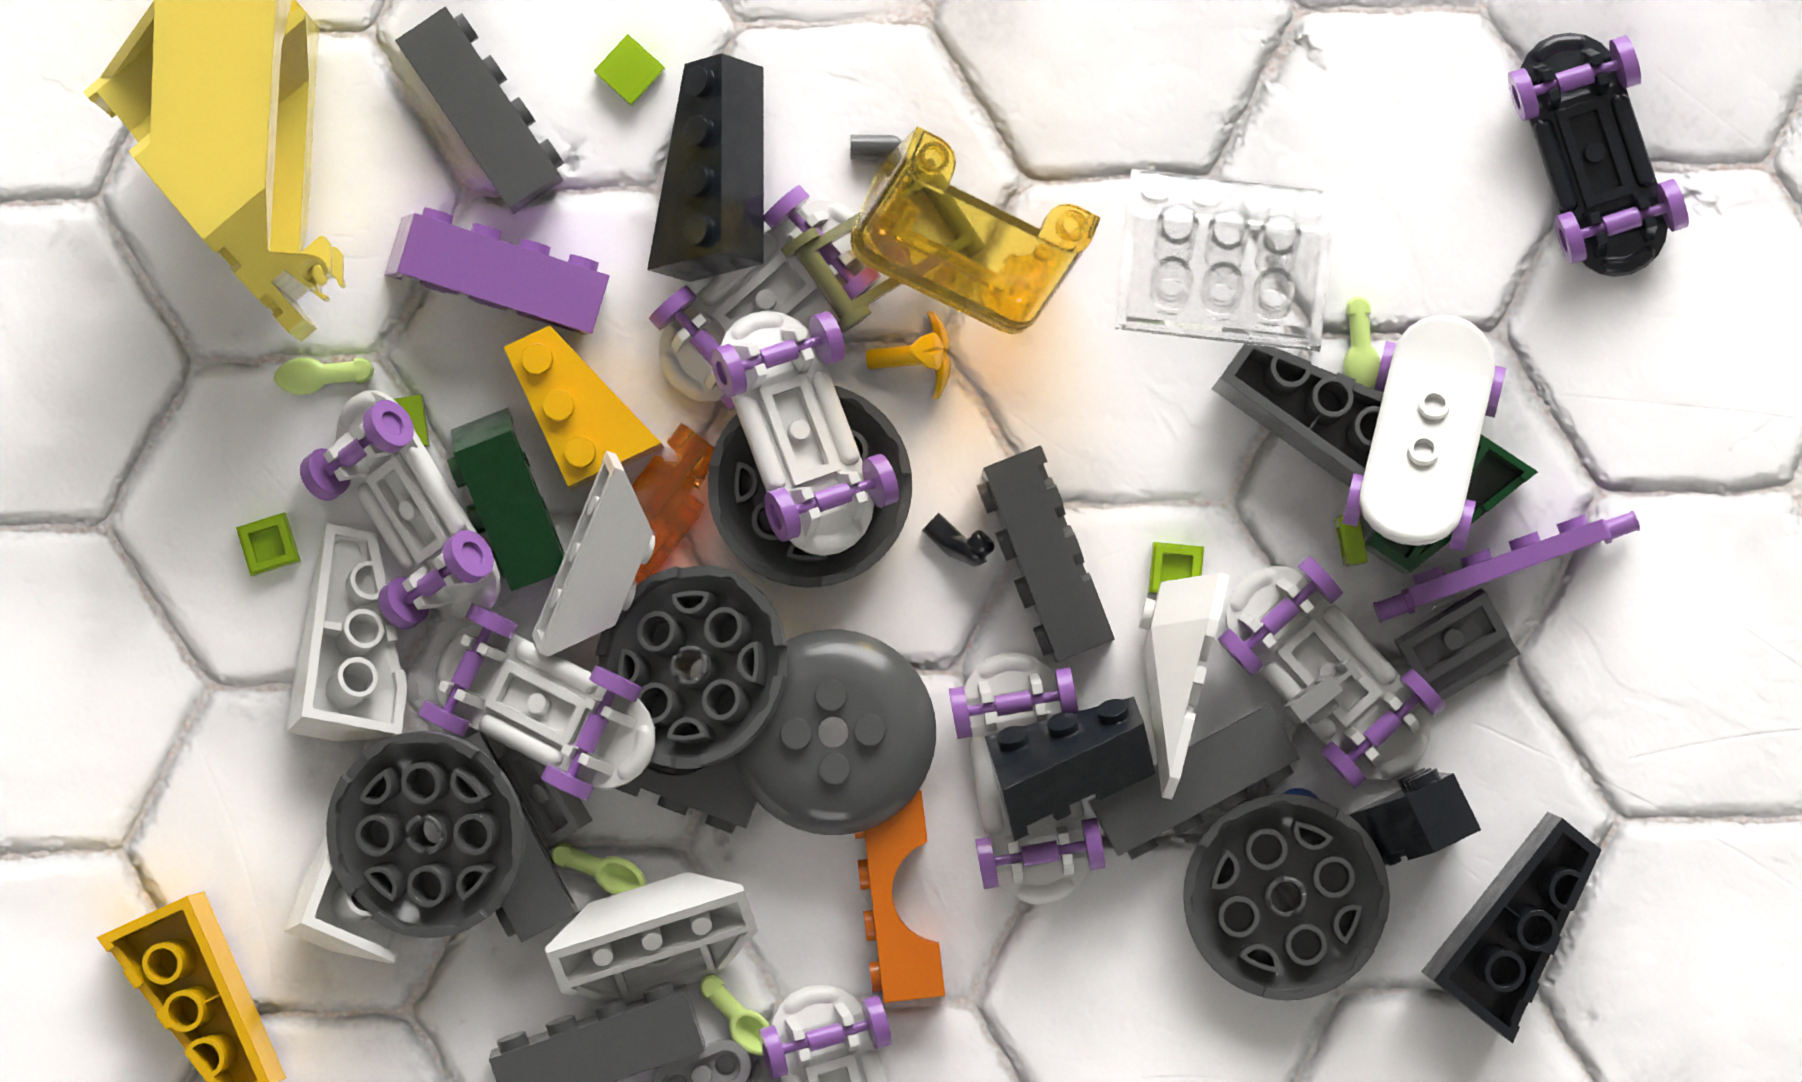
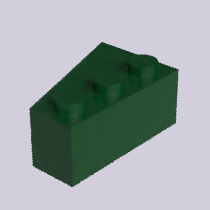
(1492, 479)
(505, 499)

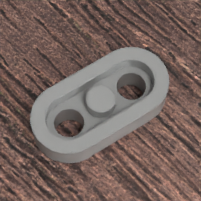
(702, 1066)

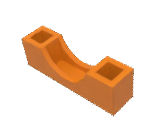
(907, 962)

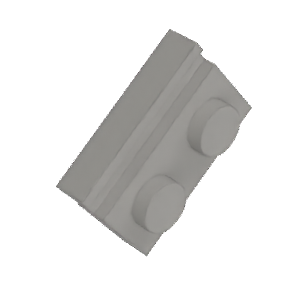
(1318, 699)

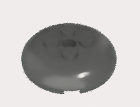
(741, 518)
(743, 654)
(886, 744)
(381, 841)
(1337, 909)

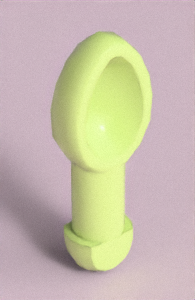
(1361, 359)
(309, 375)
(611, 873)
(742, 1022)

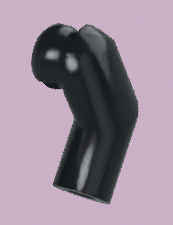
(955, 545)

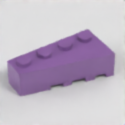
(498, 271)

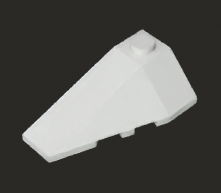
(1176, 645)
(348, 658)
(333, 919)

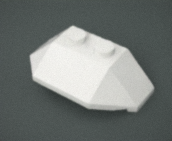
(598, 564)
(652, 936)

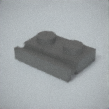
(1458, 645)

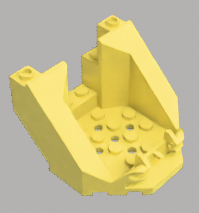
(227, 136)

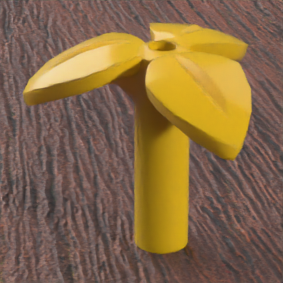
(925, 351)

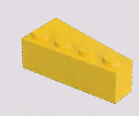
(196, 989)

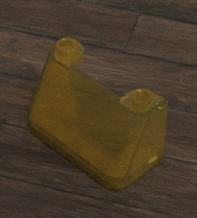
(960, 246)

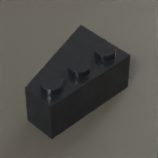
(1067, 759)
(1419, 817)

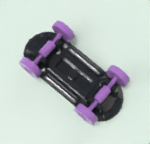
(1595, 154)

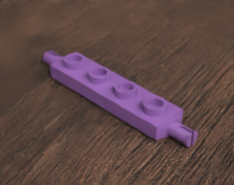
(1524, 553)

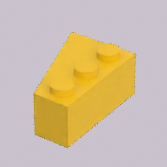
(576, 408)

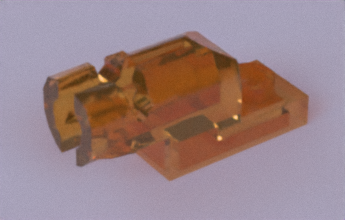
(666, 497)

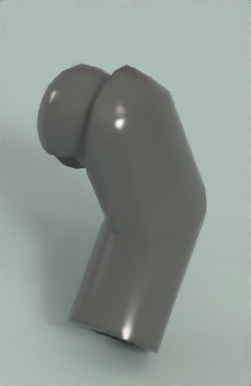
(873, 147)

